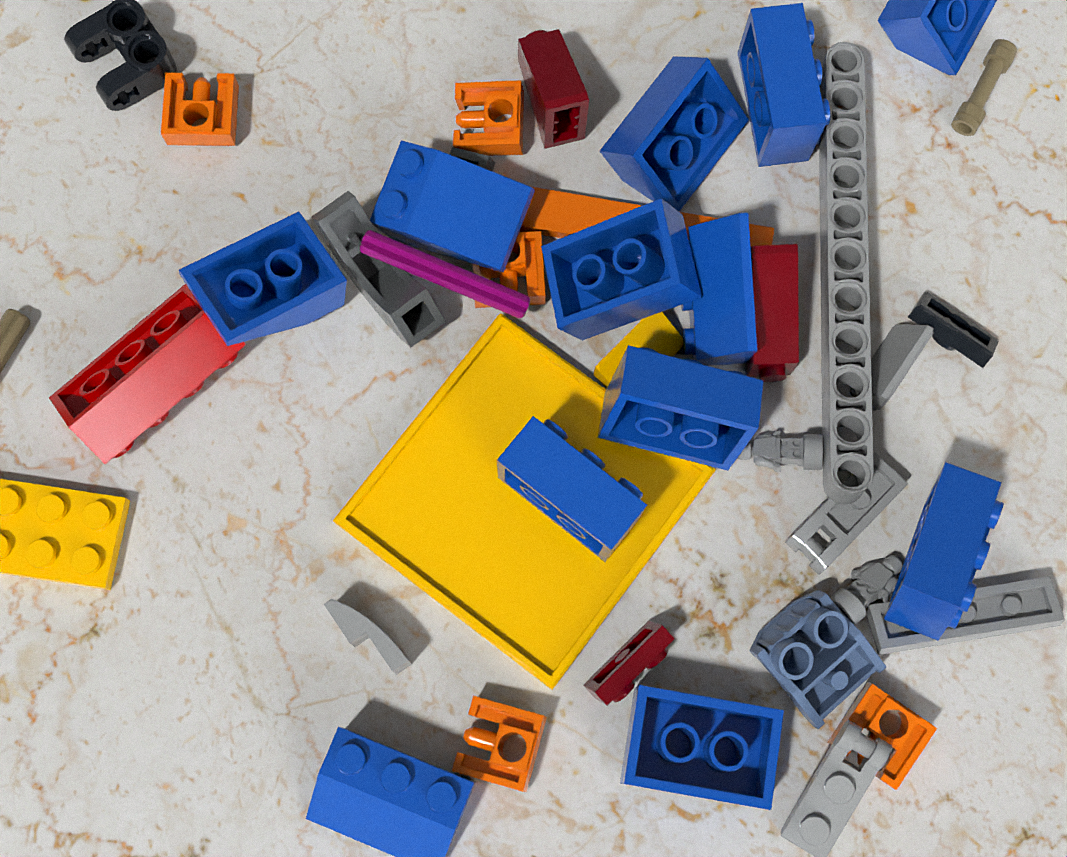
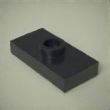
(954, 330)

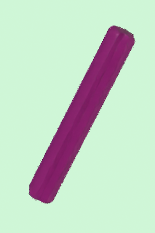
(444, 274)

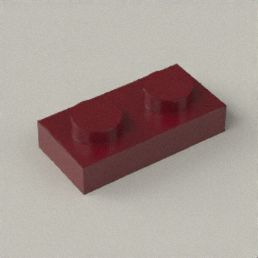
(641, 651)

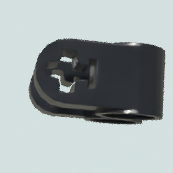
(104, 33)

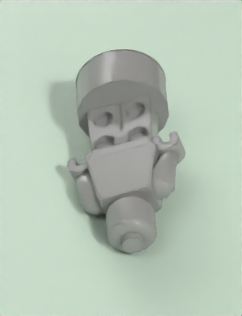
(773, 451)
(871, 583)

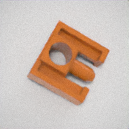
(498, 99)
(180, 113)
(527, 264)
(511, 722)
(907, 741)

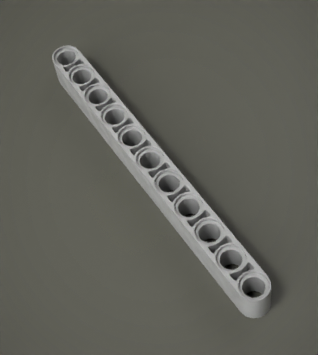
(841, 284)

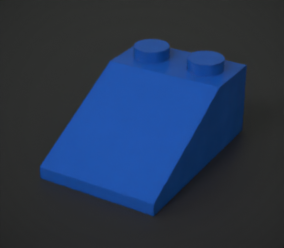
(451, 206)
(267, 282)

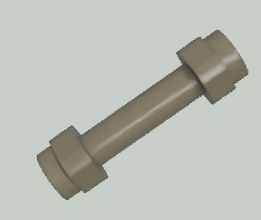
(996, 63)

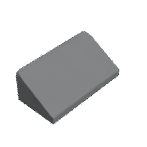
(895, 359)

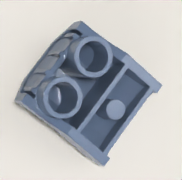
(815, 655)

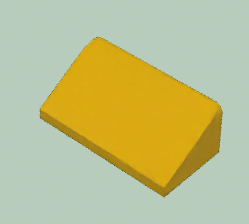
(651, 332)

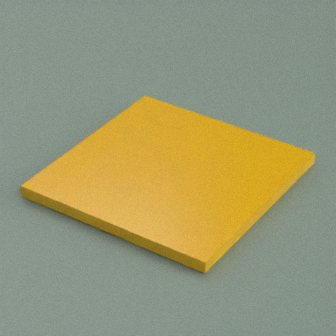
(481, 546)

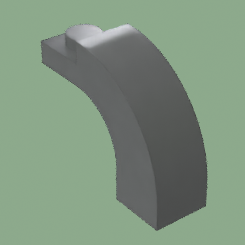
(389, 290)

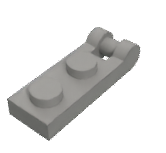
(846, 521)
(834, 791)

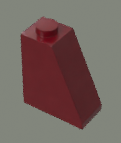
(553, 87)
(775, 311)

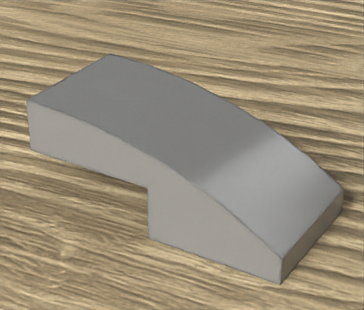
(359, 628)

